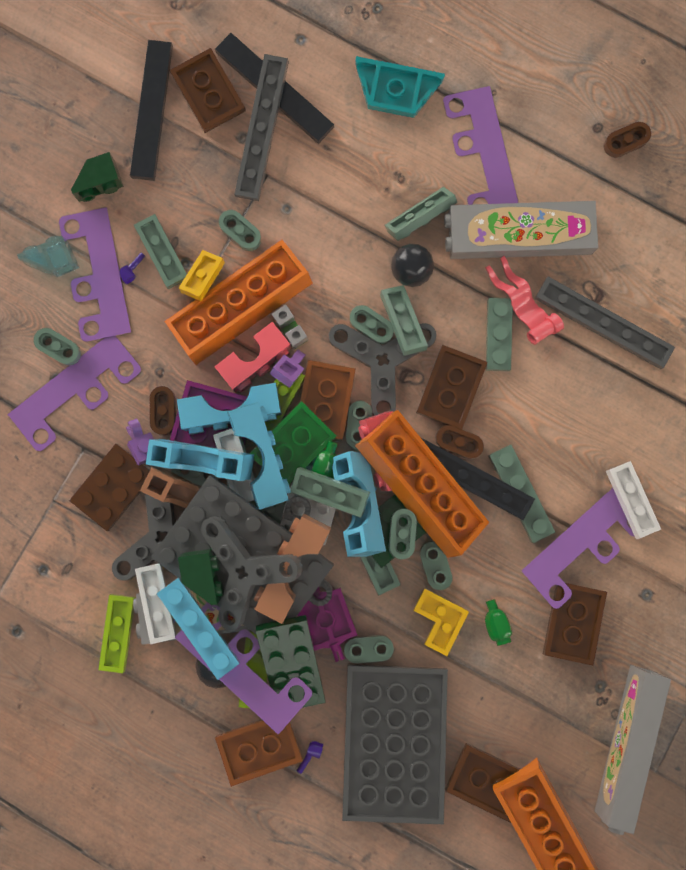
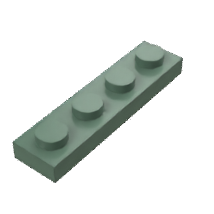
(511, 472)

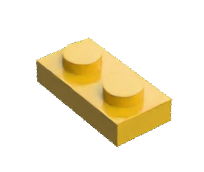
(201, 275)

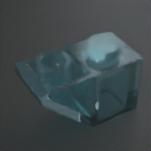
(50, 257)

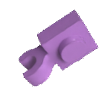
(288, 369)
(139, 442)

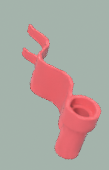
(525, 307)

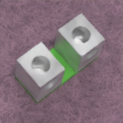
(289, 327)

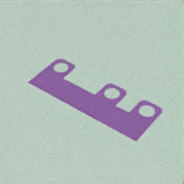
(486, 140)
(106, 279)
(71, 381)
(582, 534)
(271, 707)

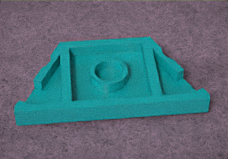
(396, 87)

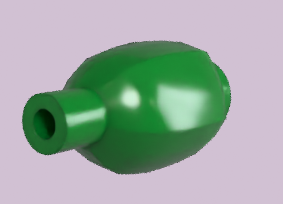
(324, 460)
(497, 624)

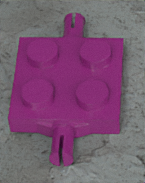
(329, 623)

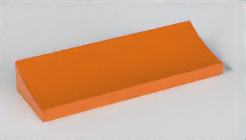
(239, 302)
(423, 484)
(542, 820)

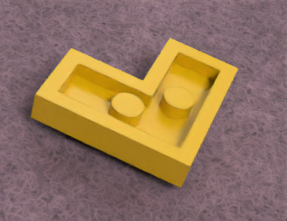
(447, 620)

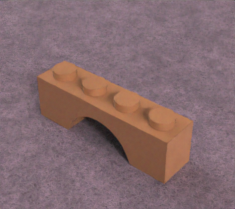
(169, 487)
(307, 538)

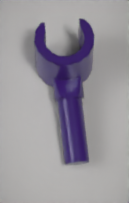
(126, 272)
(314, 750)

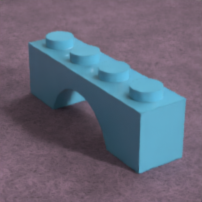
(198, 414)
(200, 458)
(268, 486)
(364, 534)
(198, 628)

